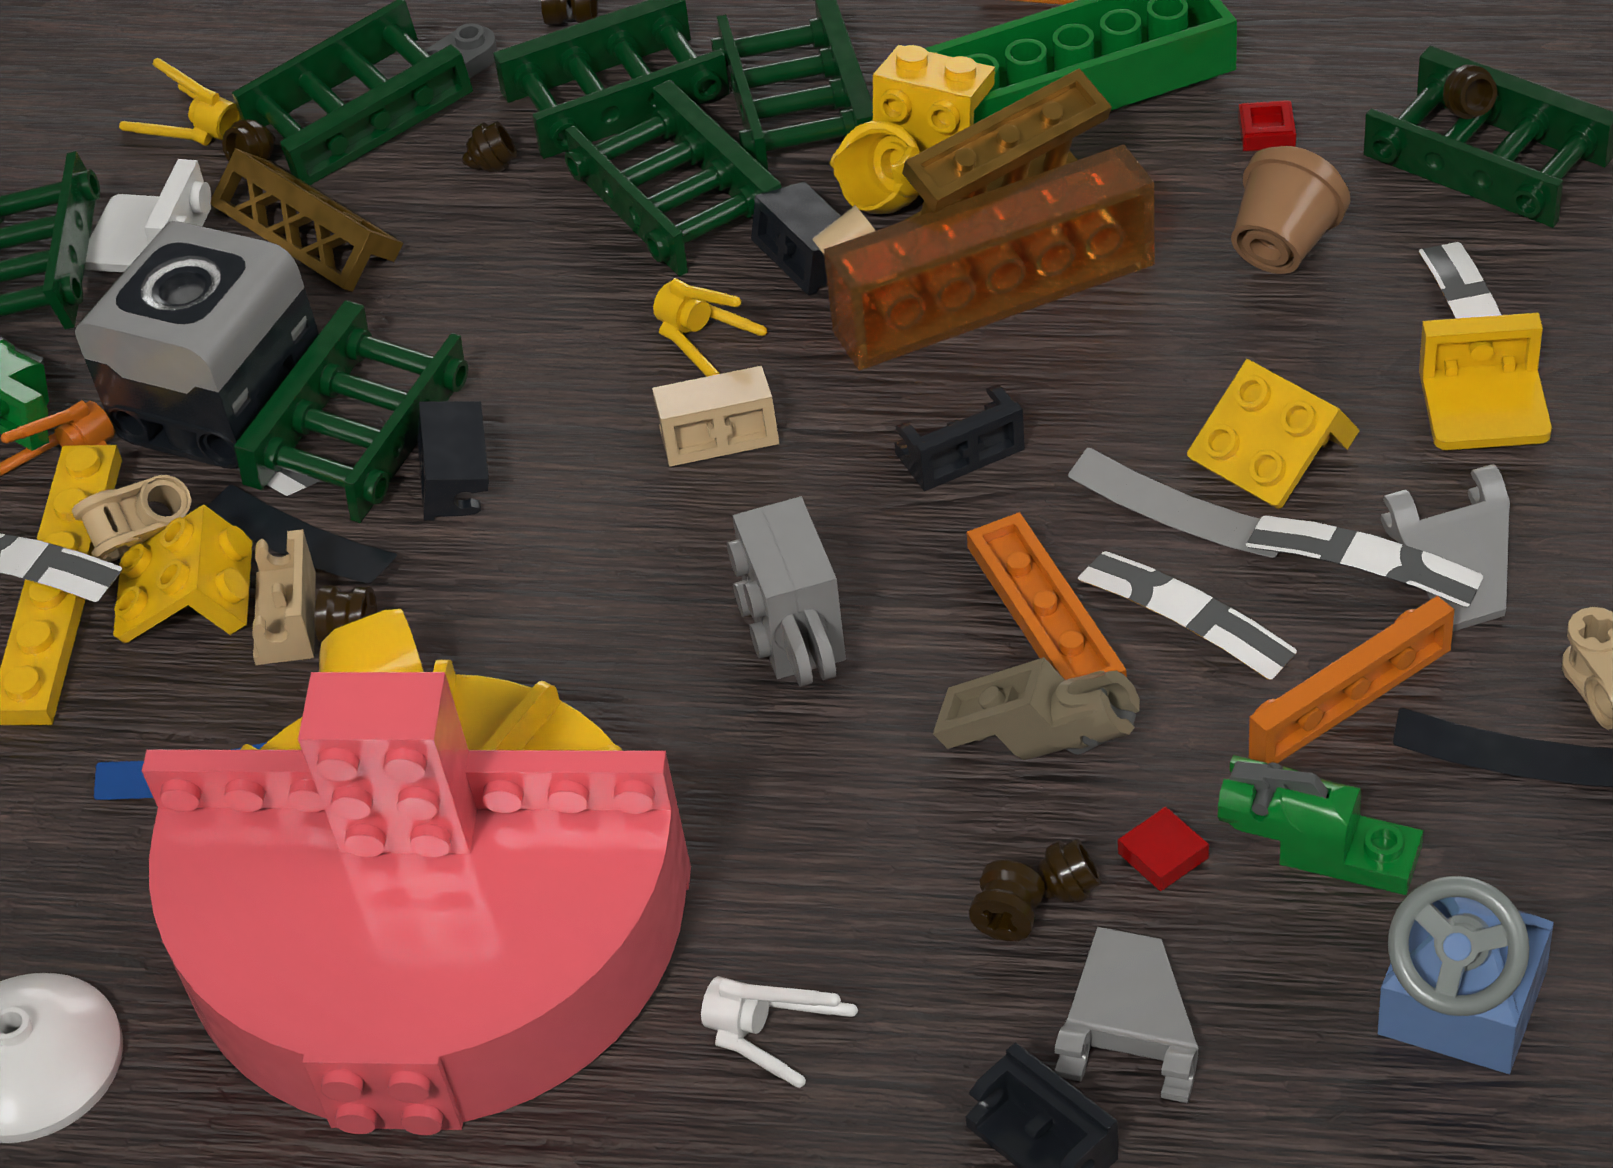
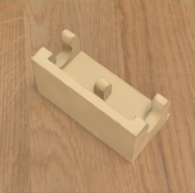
(716, 415)
(284, 603)

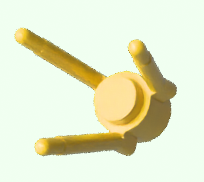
(207, 112)
(686, 310)

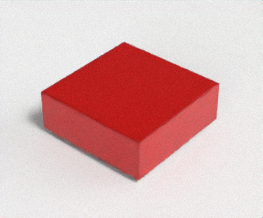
(1266, 125)
(1163, 848)

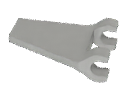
(1467, 536)
(1130, 1007)

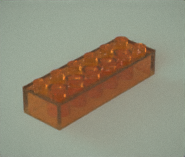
(991, 256)

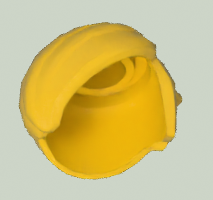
(872, 166)

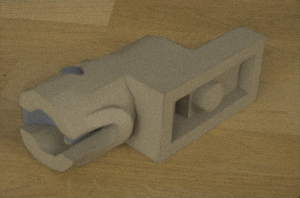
(1039, 710)

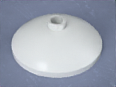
(57, 1057)

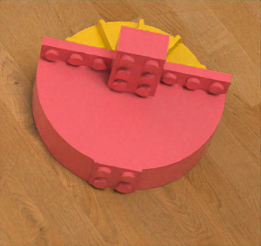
(417, 895)

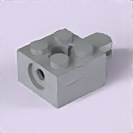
(787, 590)

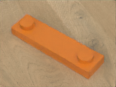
(1040, 598)
(1351, 682)

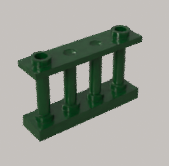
(600, 45)
(834, 61)
(1520, 108)
(367, 120)
(697, 141)
(69, 243)
(324, 374)

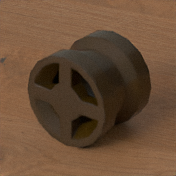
(340, 608)
(1007, 900)

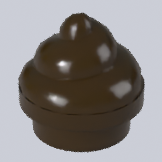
(1469, 91)
(248, 137)
(489, 148)
(1068, 872)

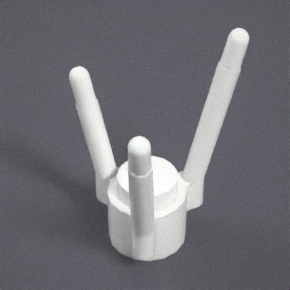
(743, 1008)

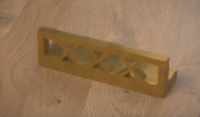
(313, 206)

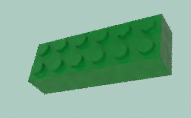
(1120, 46)

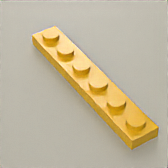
(47, 616)

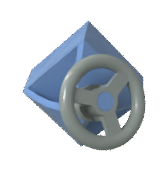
(1463, 972)

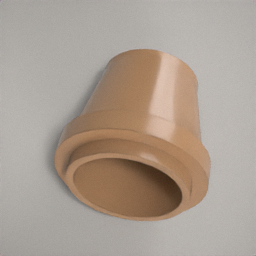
(1287, 207)

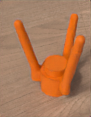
(79, 425)

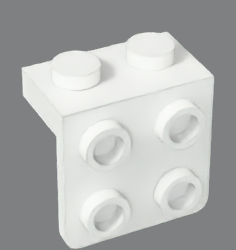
(135, 220)

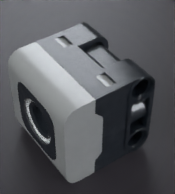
(196, 340)

